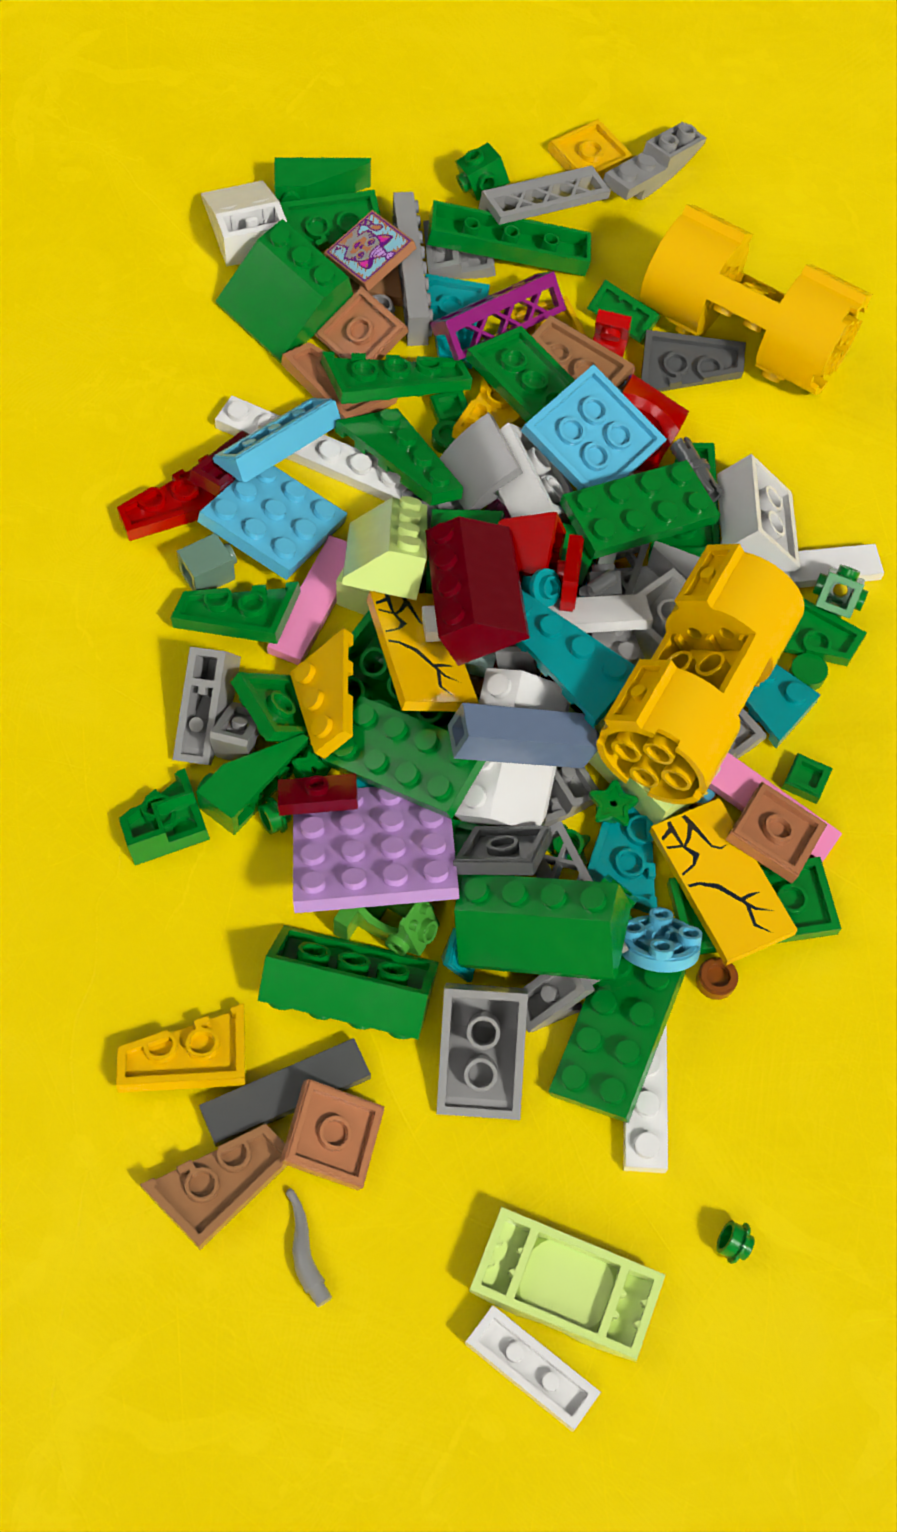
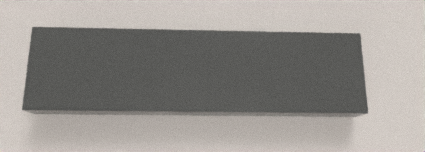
(278, 1093)

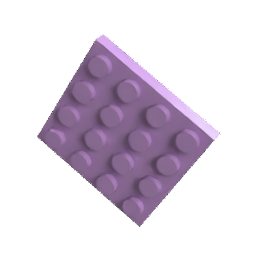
(372, 855)

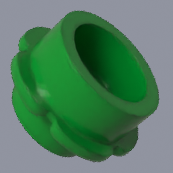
(270, 817)
(735, 1242)

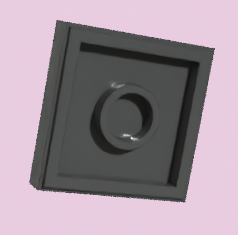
(503, 850)

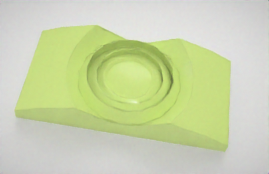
(567, 1285)

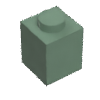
(207, 563)

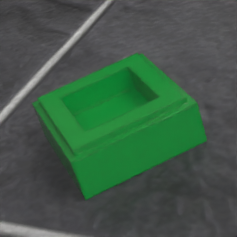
(448, 405)
(807, 778)

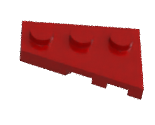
(164, 507)

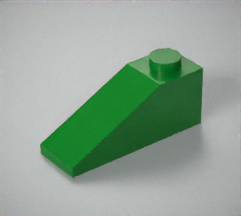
(319, 177)
(245, 783)

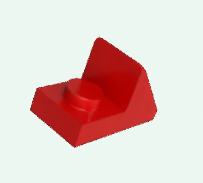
(612, 331)

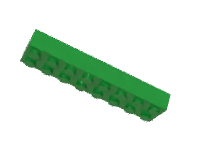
(517, 241)

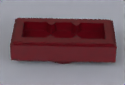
(317, 794)

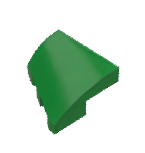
(164, 822)

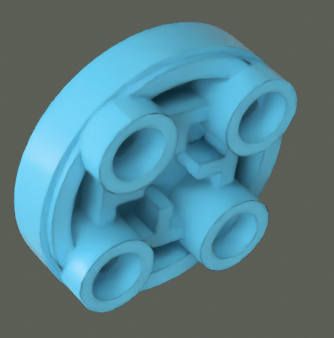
(662, 942)

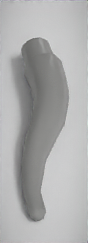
(303, 1262)

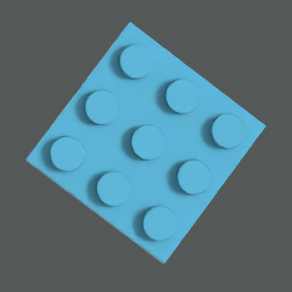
(593, 432)
(273, 520)

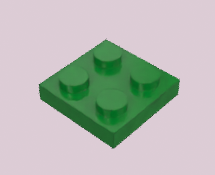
(271, 704)

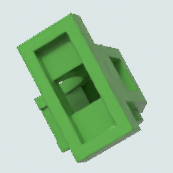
(414, 930)

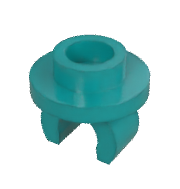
(543, 586)

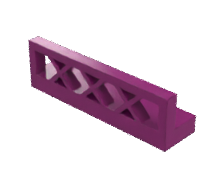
(492, 304)

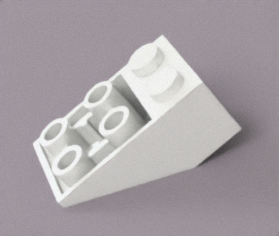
(241, 217)

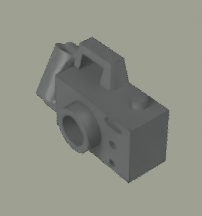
(602, 581)

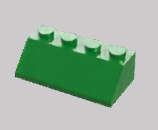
(541, 926)
(348, 982)

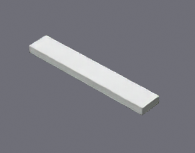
(590, 614)

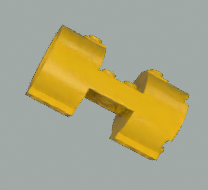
(701, 275)
(686, 701)

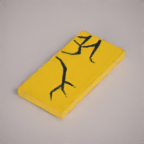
(420, 670)
(722, 882)

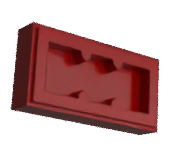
(569, 572)

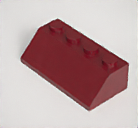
(475, 588)

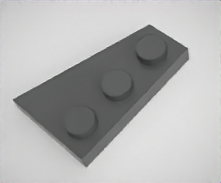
(689, 360)

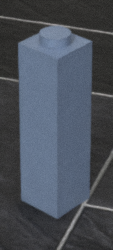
(522, 736)

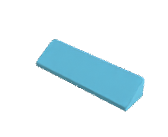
(278, 439)

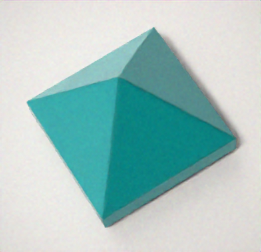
(450, 959)

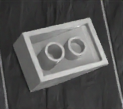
(482, 1051)

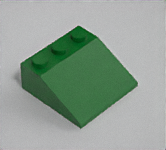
(284, 290)

